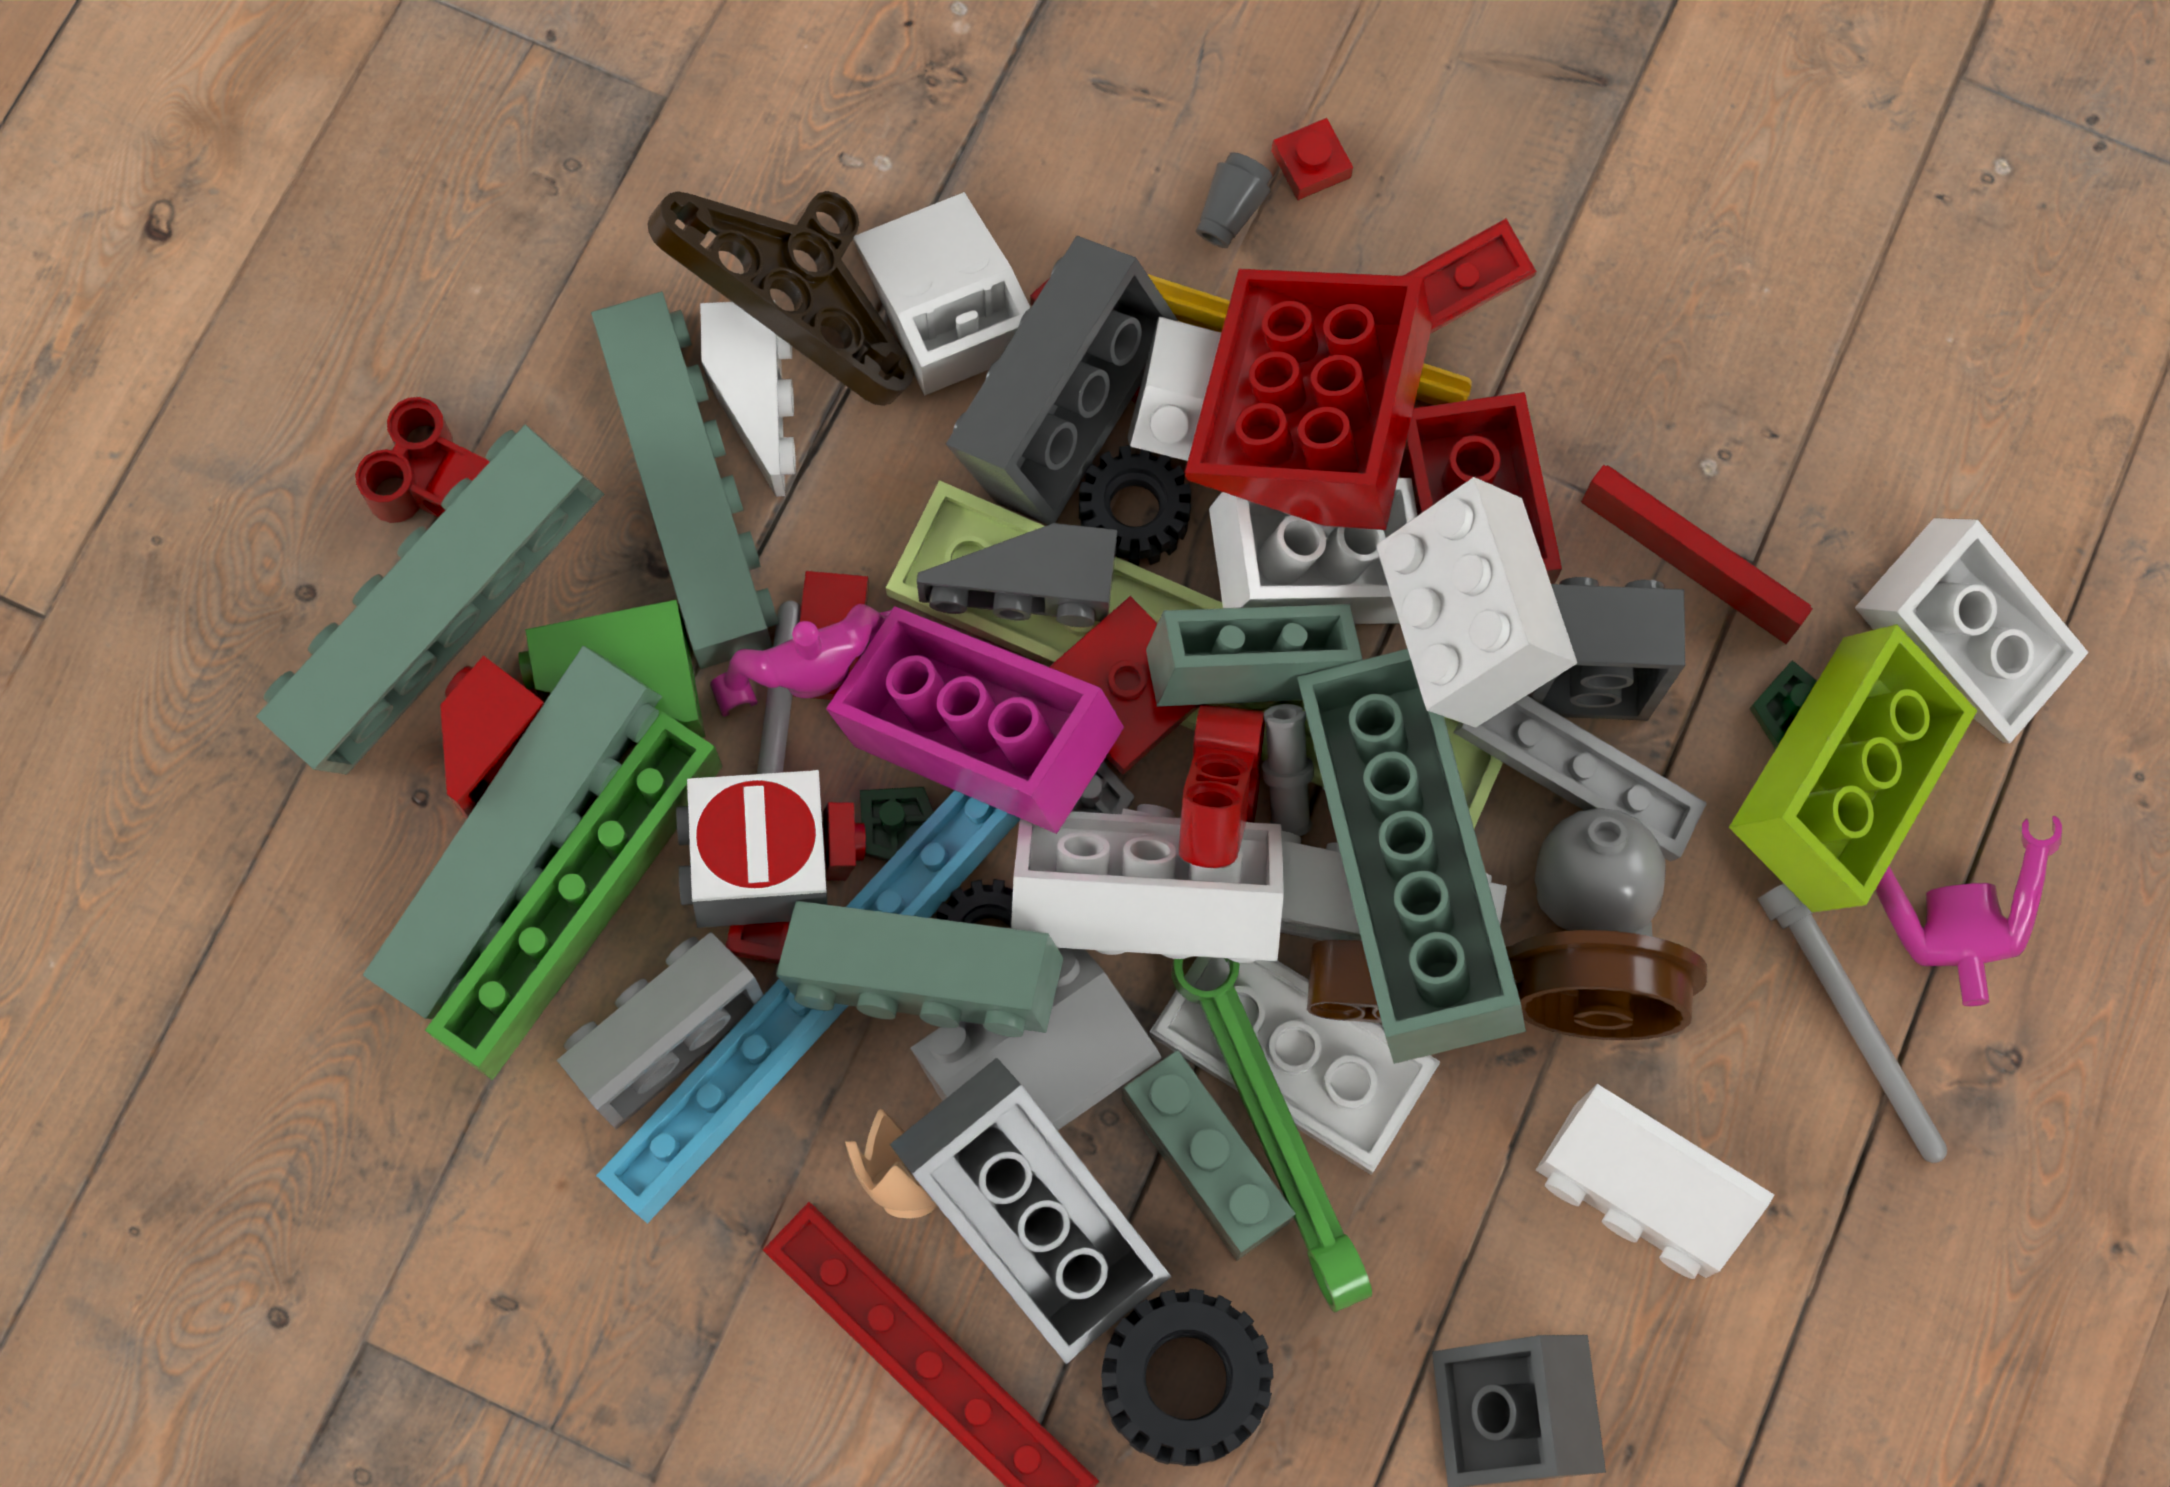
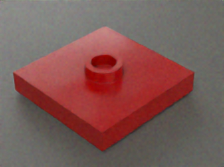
(1117, 662)

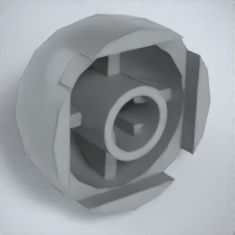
(1600, 872)

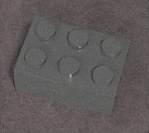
(1624, 647)

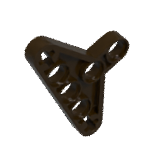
(768, 261)

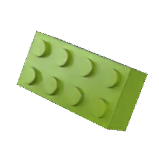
(1854, 769)

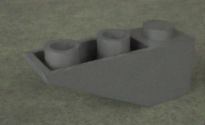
(1043, 572)

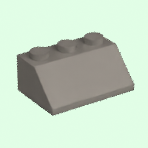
(660, 1028)
(1081, 1059)

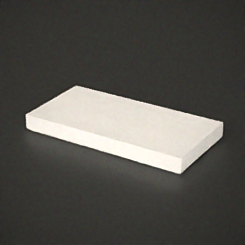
(1329, 1071)

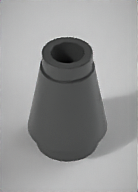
(1233, 197)

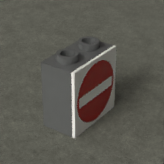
(752, 847)

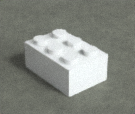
(1289, 561)
(1475, 603)

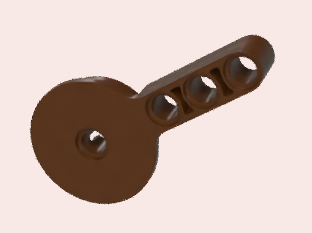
(1566, 983)

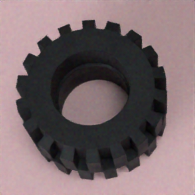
(1246, 1368)

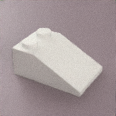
(1976, 622)

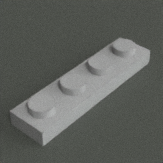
(1587, 770)

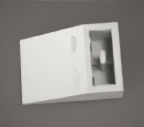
(944, 290)

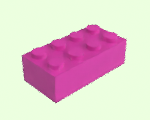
(976, 718)

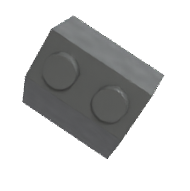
(1518, 1410)

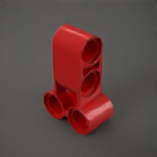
(427, 466)
(1221, 785)

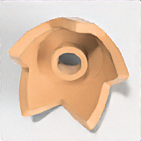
(884, 1173)

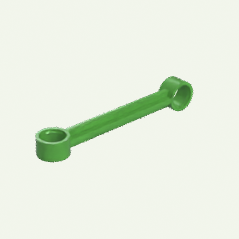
(1330, 1251)

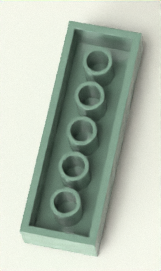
(428, 602)
(1410, 859)

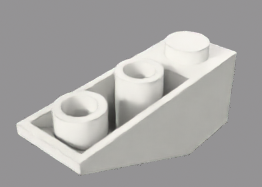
(746, 378)

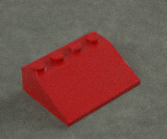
(1313, 393)

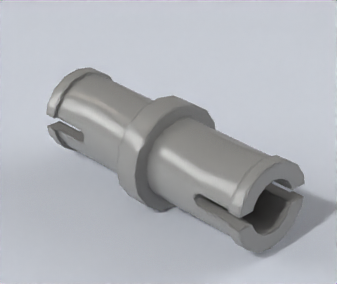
(1288, 768)

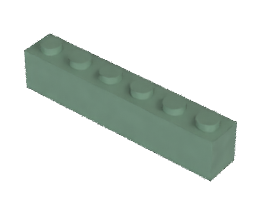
(682, 479)
(514, 830)

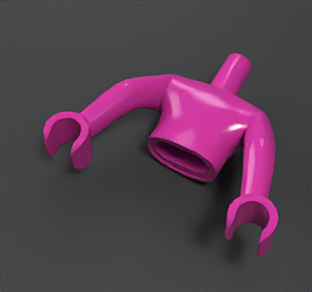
(805, 665)
(1966, 919)

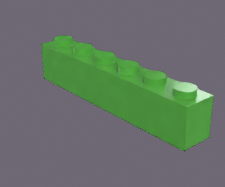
(573, 898)

